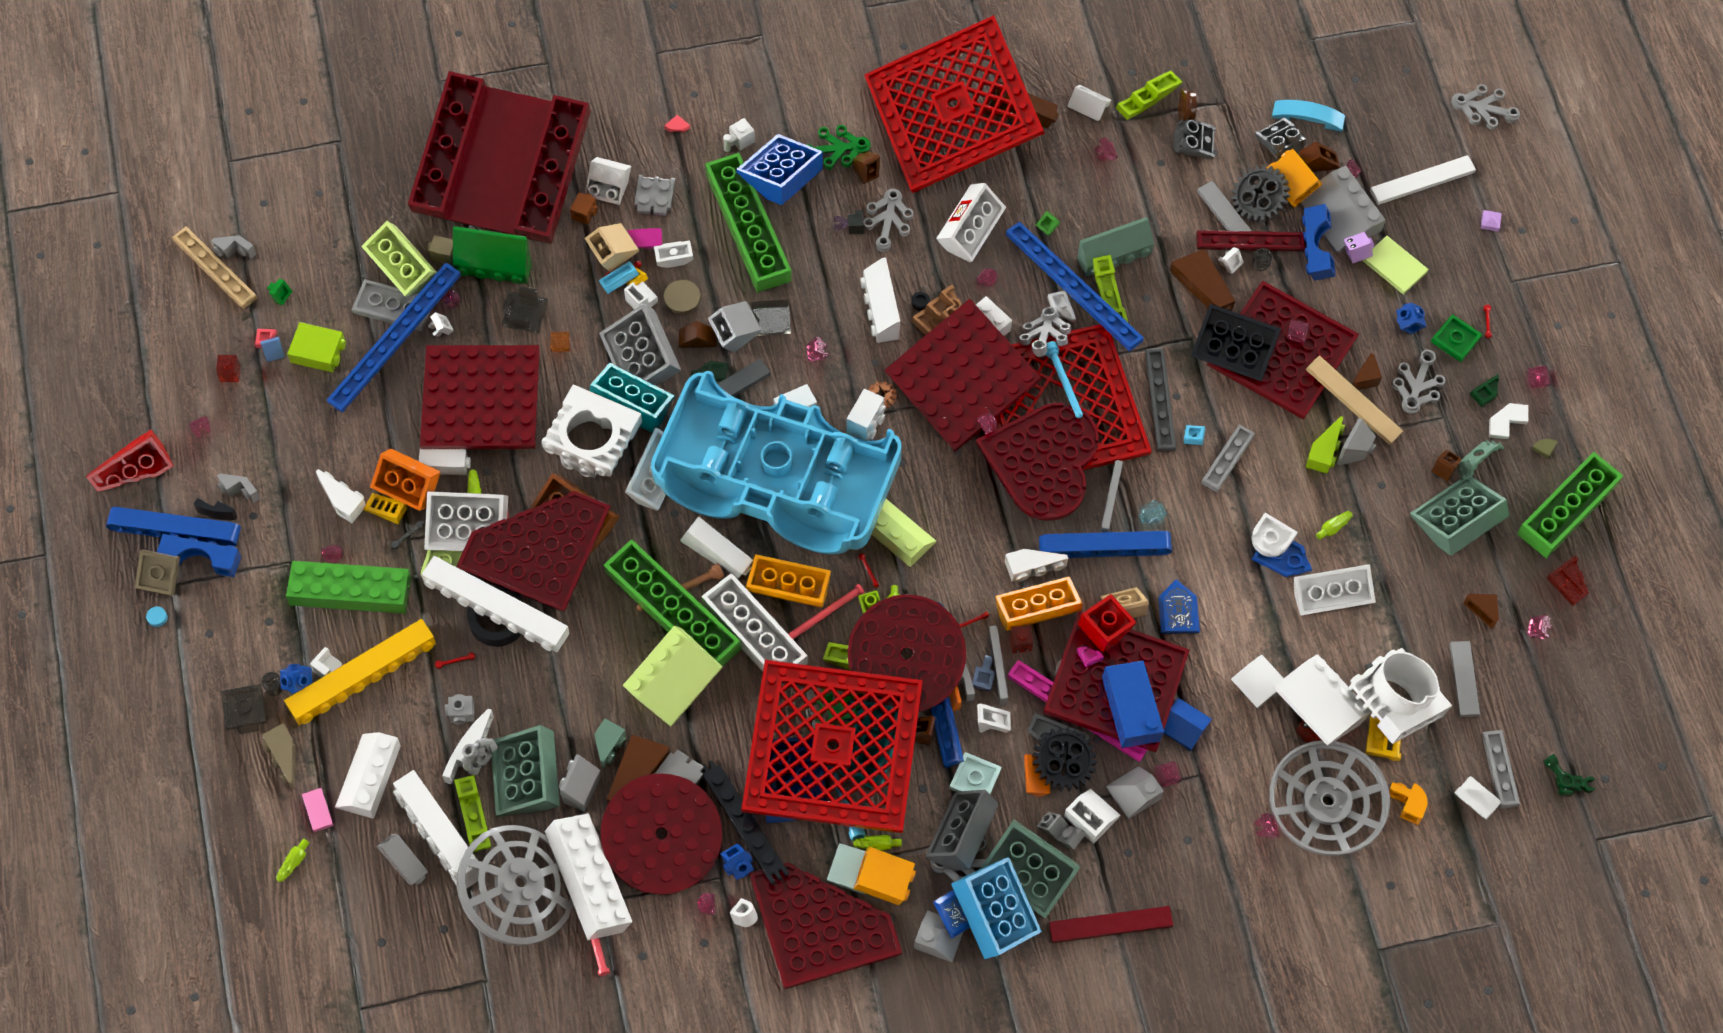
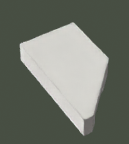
(1061, 302)

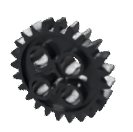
(1082, 761)

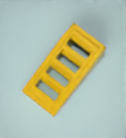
(398, 514)

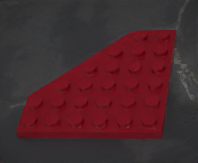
(538, 549)
(820, 928)

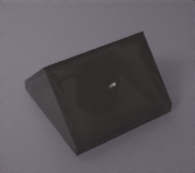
(772, 316)

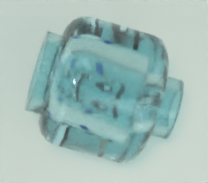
(1152, 514)

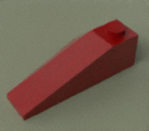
(136, 461)

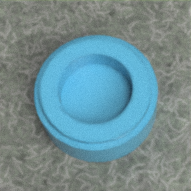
(156, 616)

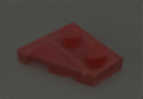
(1569, 581)

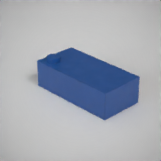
(1132, 704)

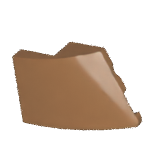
(936, 310)

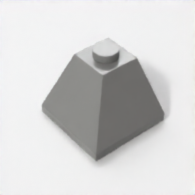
(1357, 444)
(1135, 791)
(935, 939)

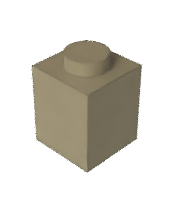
(441, 249)

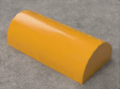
(788, 581)
(1038, 603)

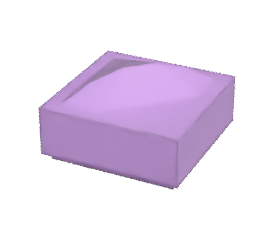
(1490, 220)

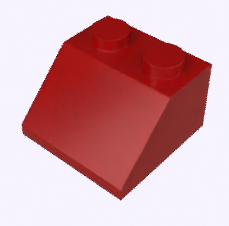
(1106, 623)

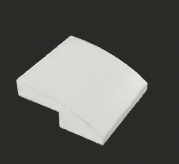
(1258, 681)

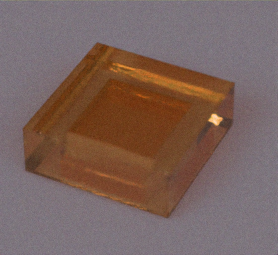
(560, 341)

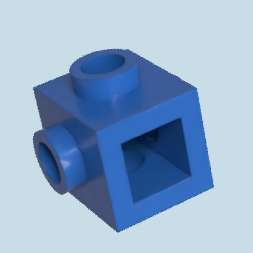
(1411, 318)
(295, 678)
(737, 862)

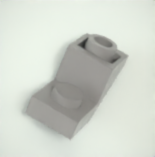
(229, 245)
(234, 484)
(1058, 830)

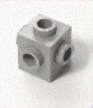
(460, 709)

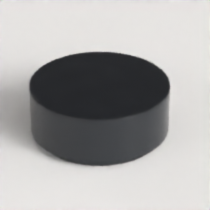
(920, 300)

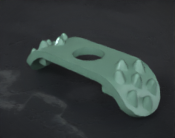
(1470, 462)

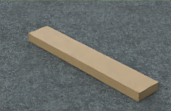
(214, 267)
(1354, 400)

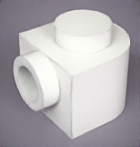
(744, 913)

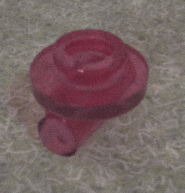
(1353, 167)
(987, 277)
(451, 299)
(987, 422)
(332, 553)
(706, 903)

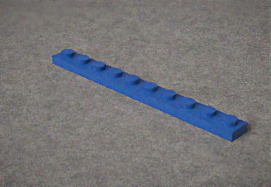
(1074, 286)
(393, 337)

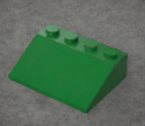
(491, 255)

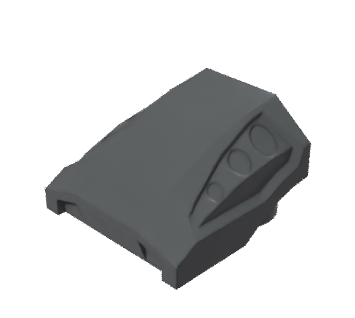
(1281, 137)
(1194, 139)

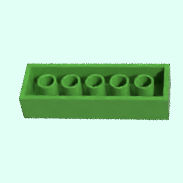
(1570, 505)
(349, 587)

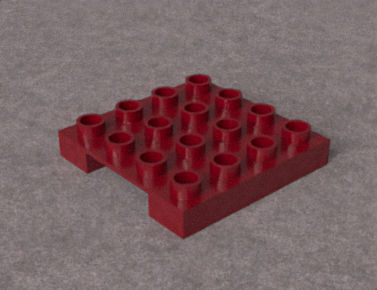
(499, 158)

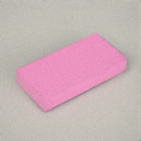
(317, 810)

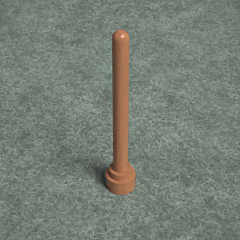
(714, 573)

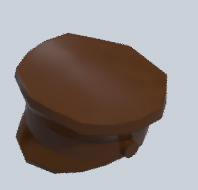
(1187, 105)

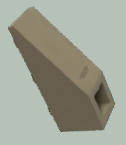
(283, 748)

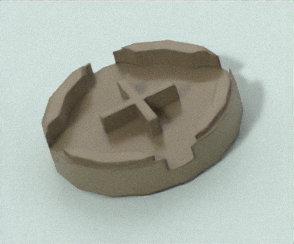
(682, 297)

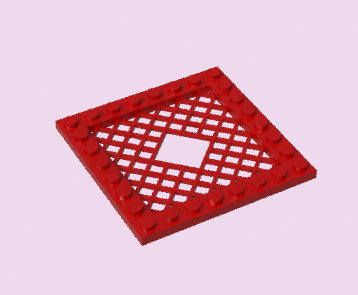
(1136, 441)

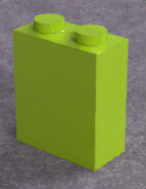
(316, 347)

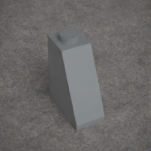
(402, 859)

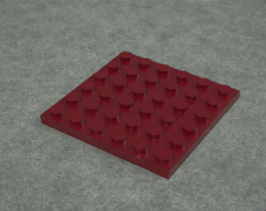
(961, 374)
(1286, 377)
(480, 397)
(1080, 692)

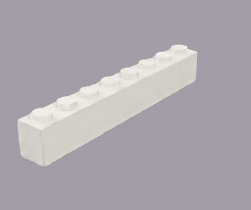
(495, 604)

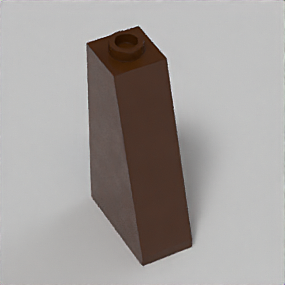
(1044, 109)
(1202, 279)
(640, 759)

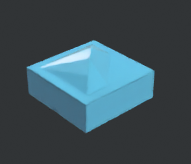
(1194, 435)

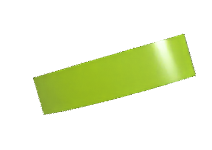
(1107, 285)
(472, 811)

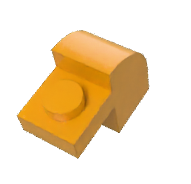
(1414, 800)

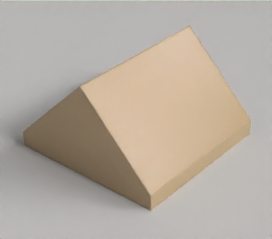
(1132, 601)

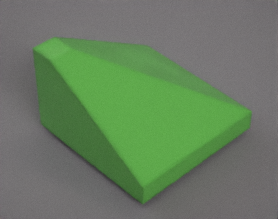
(1048, 223)

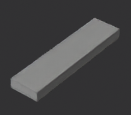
(1222, 208)
(1228, 458)
(1111, 496)
(998, 665)
(1464, 679)
(1500, 769)

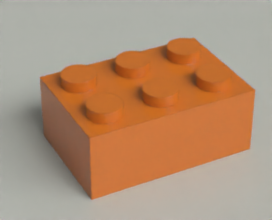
(404, 479)

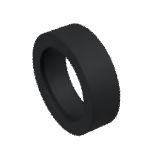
(487, 637)

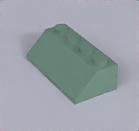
(1122, 243)

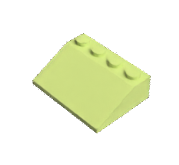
(672, 675)

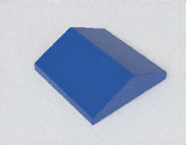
(1185, 724)

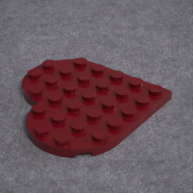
(1043, 459)

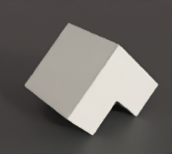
(639, 295)

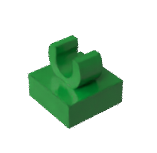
(279, 291)

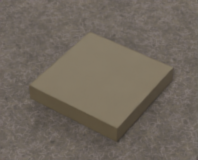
(157, 572)

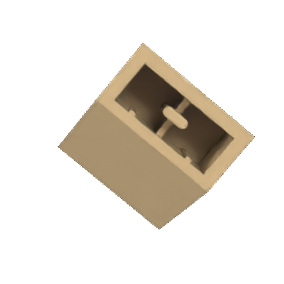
(611, 245)

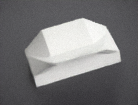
(673, 254)

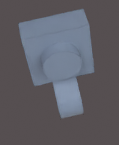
(984, 676)

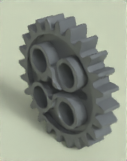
(1246, 189)

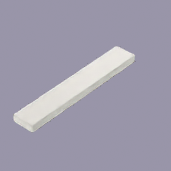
(1422, 180)

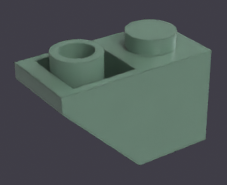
(608, 740)

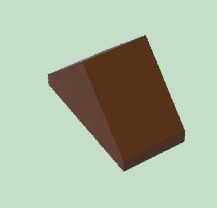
(697, 335)
(1369, 374)
(1446, 465)
(1484, 606)
(925, 730)

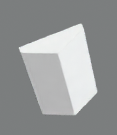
(642, 486)
(1334, 589)

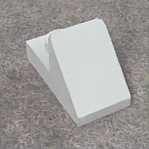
(993, 719)

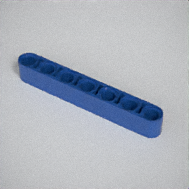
(157, 524)
(1107, 544)

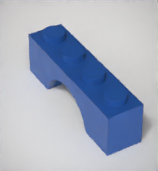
(1317, 222)
(223, 558)

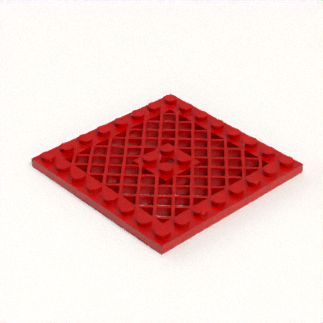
(957, 91)
(832, 811)

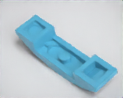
(1310, 112)

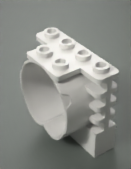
(582, 407)
(1398, 715)

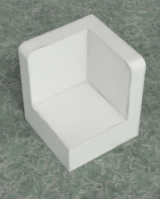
(324, 663)

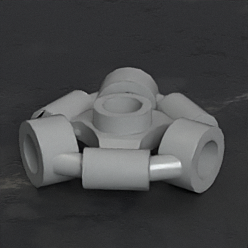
(478, 757)

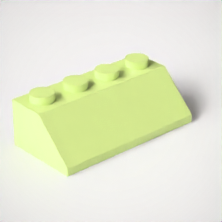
(399, 259)
(901, 534)

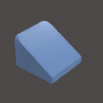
(272, 349)

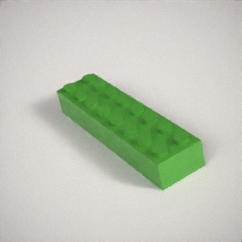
(748, 224)
(669, 602)

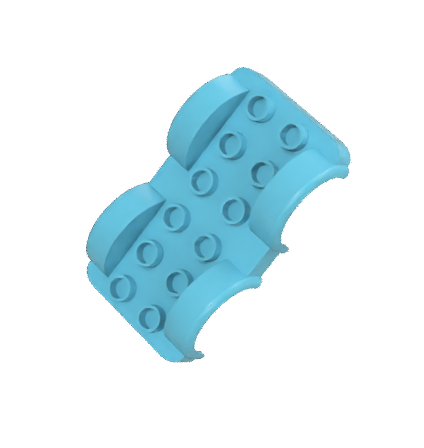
(774, 466)

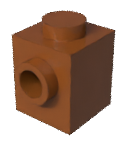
(583, 208)

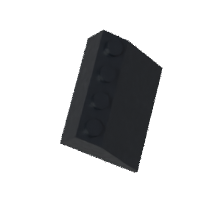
(1236, 342)

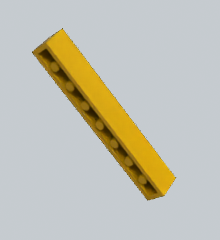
(360, 672)

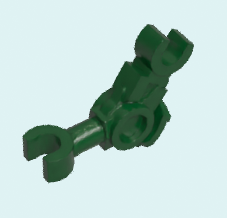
(1566, 781)

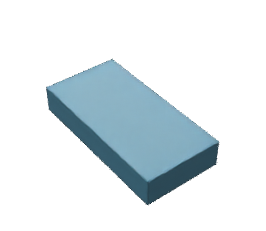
(618, 277)

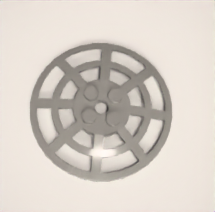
(1332, 788)
(507, 888)

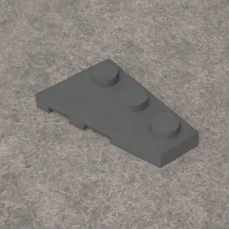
(1041, 725)

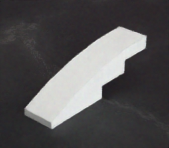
(476, 732)

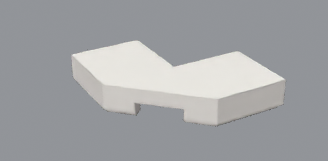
(1509, 414)

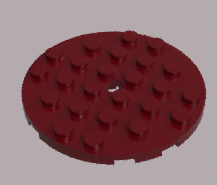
(912, 624)
(656, 863)

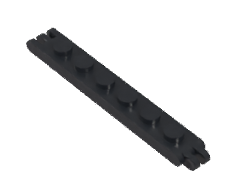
(744, 822)

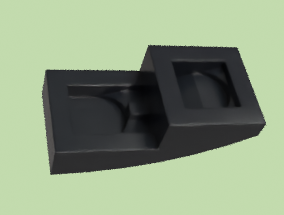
(218, 511)

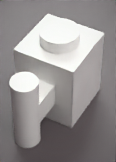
(740, 135)

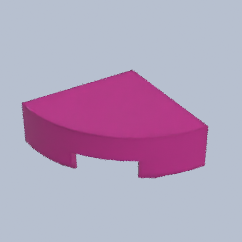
(1089, 656)

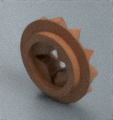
(890, 396)

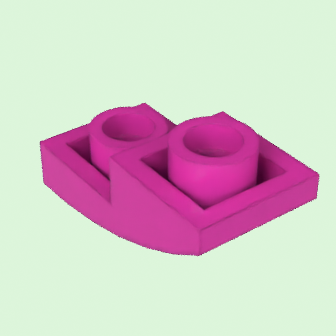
(647, 237)

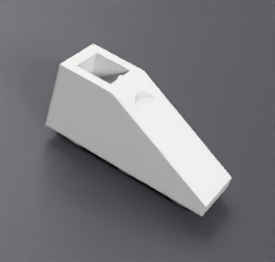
(344, 501)
(1029, 563)

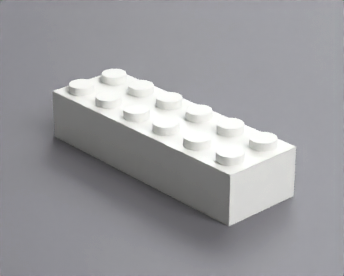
(754, 627)
(433, 825)
(588, 876)

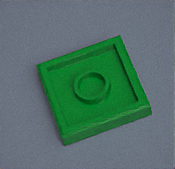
(1456, 338)

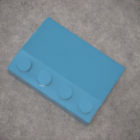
(996, 908)

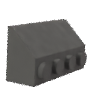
(962, 829)

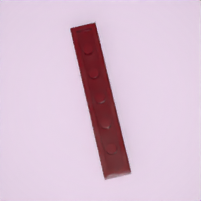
(1250, 240)
(1110, 924)

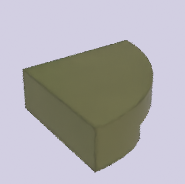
(1544, 447)

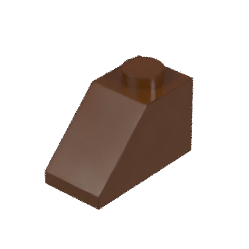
(1319, 157)
(867, 166)

